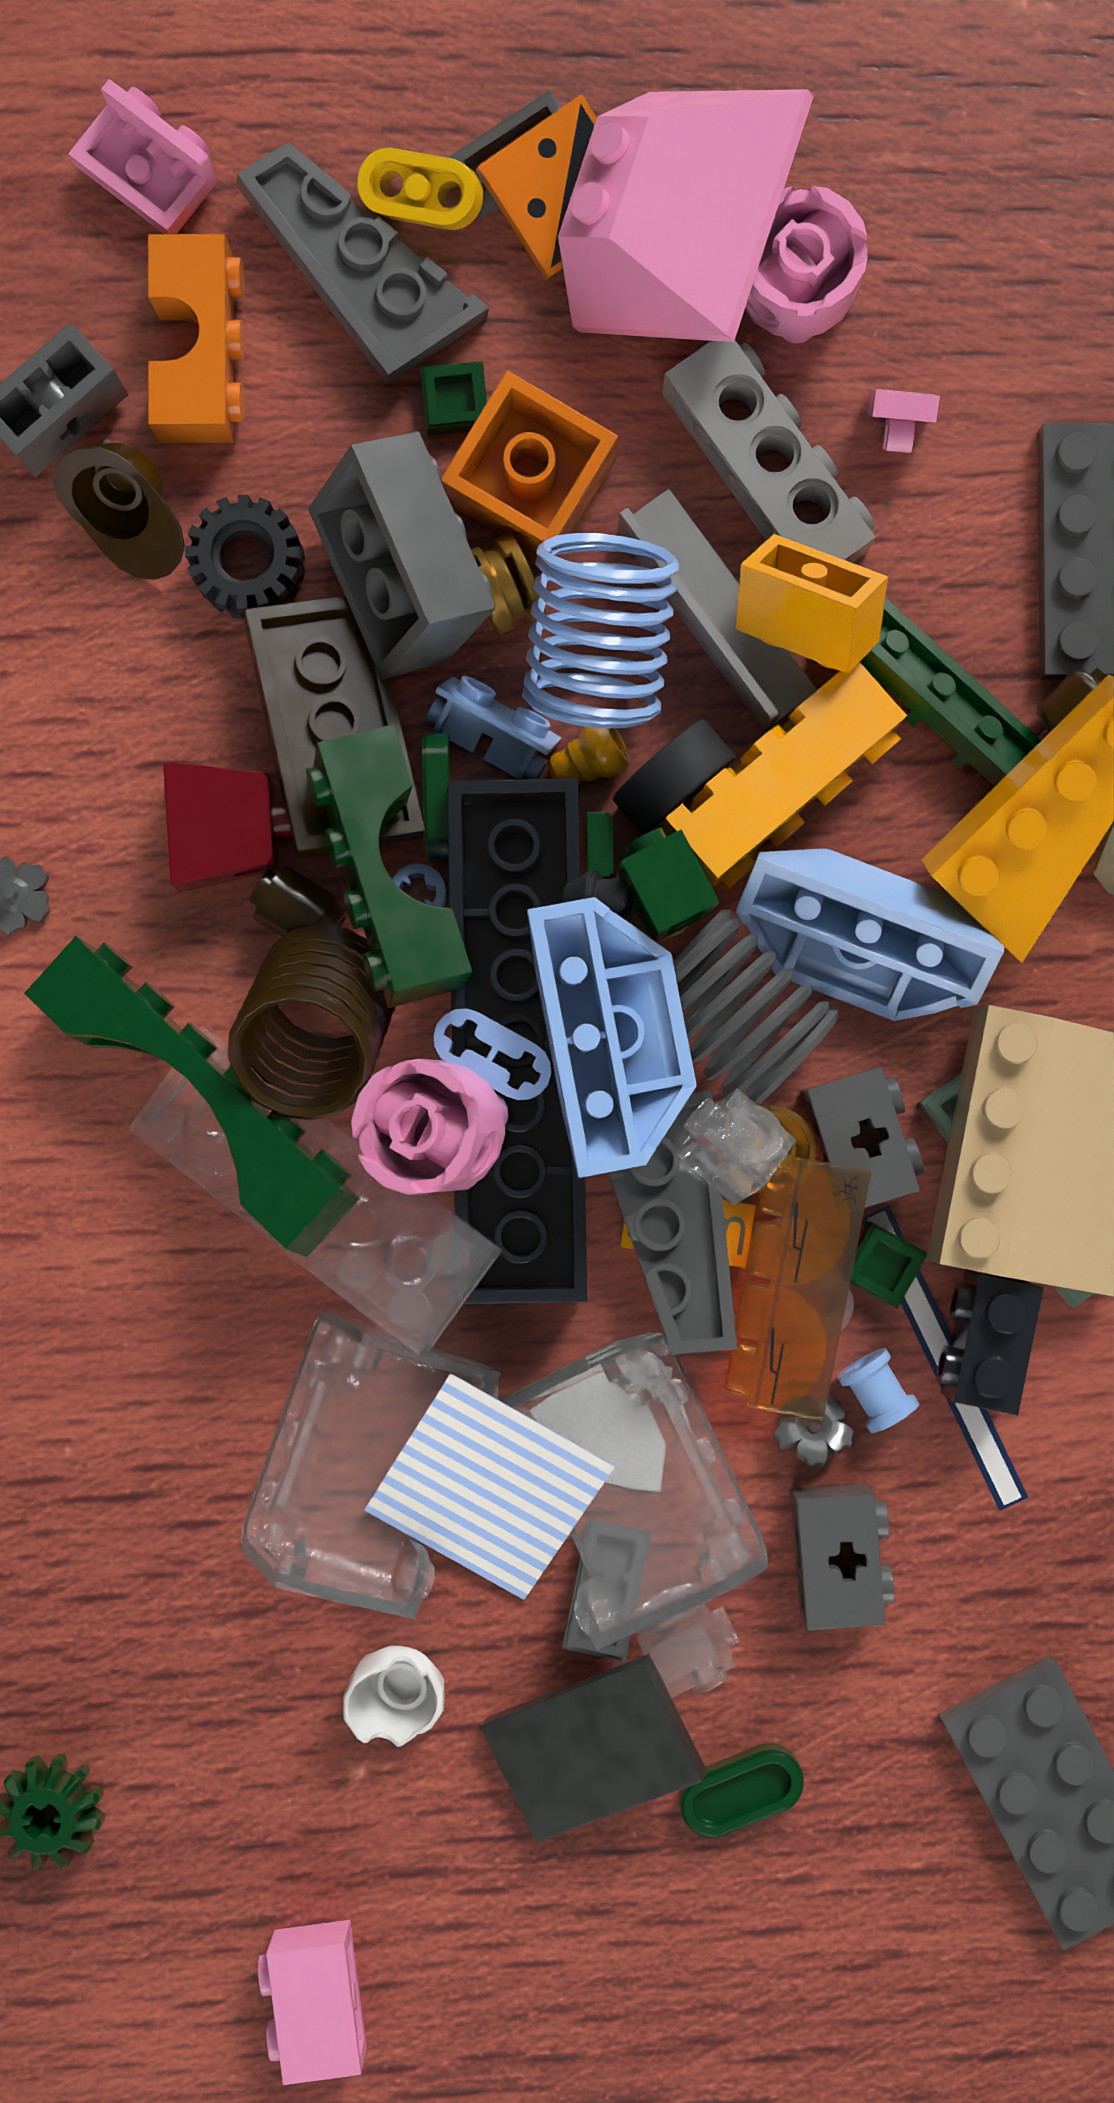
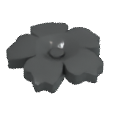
(21, 895)
(815, 1436)

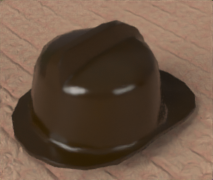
(119, 504)

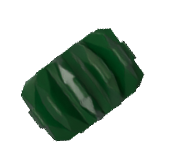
(65, 1830)

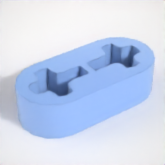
(500, 1040)

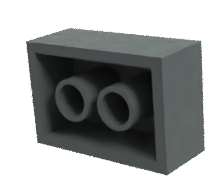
(401, 554)

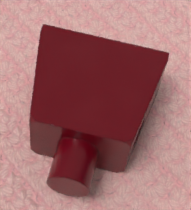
(220, 824)

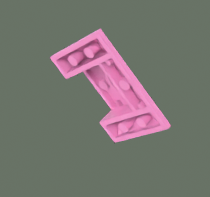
(677, 210)

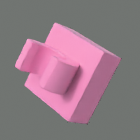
(901, 412)

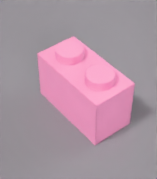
(314, 2002)

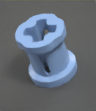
(878, 1390)

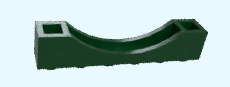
(278, 1178)

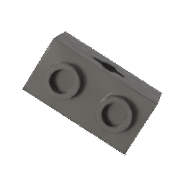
(56, 399)
(877, 1101)
(835, 1595)

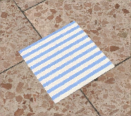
(488, 1487)

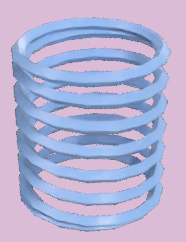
(560, 572)

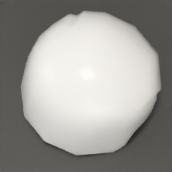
(393, 1695)

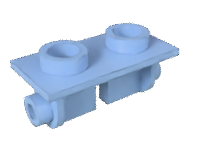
(515, 734)

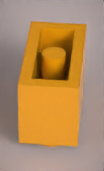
(810, 603)

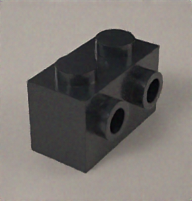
(989, 1341)

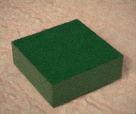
(453, 396)
(600, 843)
(885, 1264)

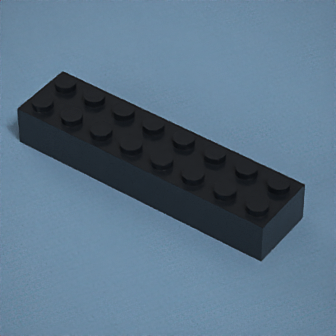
(510, 854)

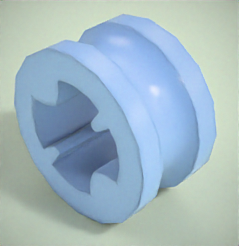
(432, 879)

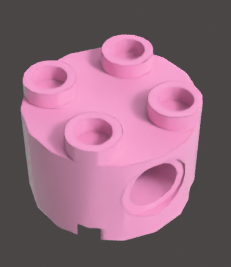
(808, 265)
(428, 1126)

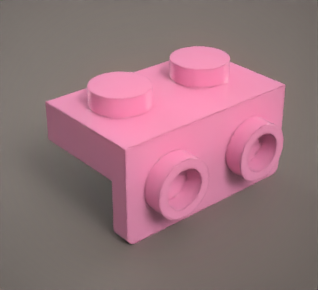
(145, 160)

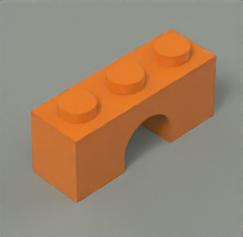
(196, 283)

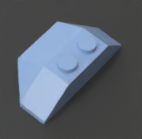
(866, 934)
(610, 1033)

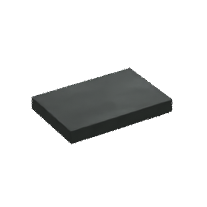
(593, 1748)

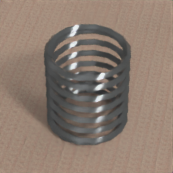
(703, 987)

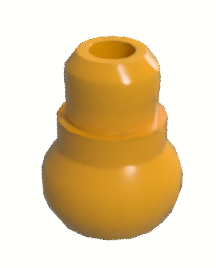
(591, 756)

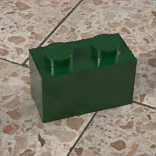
(666, 883)

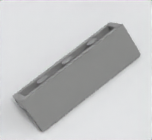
(707, 601)

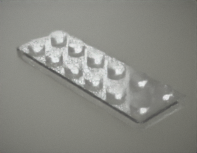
(390, 1256)

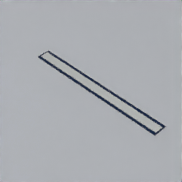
(973, 1421)

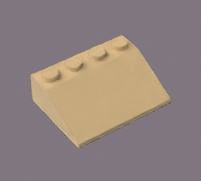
(1031, 1154)

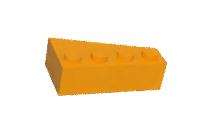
(786, 773)

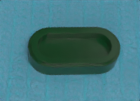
(436, 774)
(742, 1791)

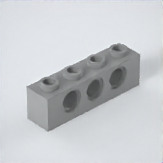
(734, 371)

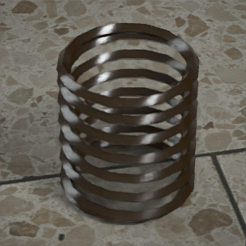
(280, 982)

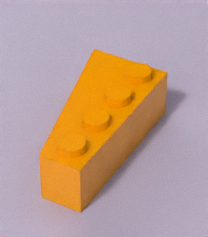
(1035, 828)

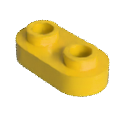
(424, 188)

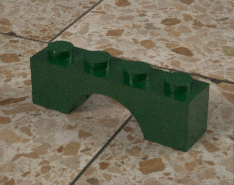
(411, 944)

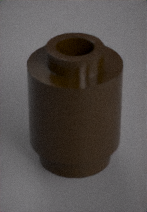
(293, 902)

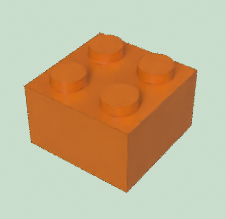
(529, 464)

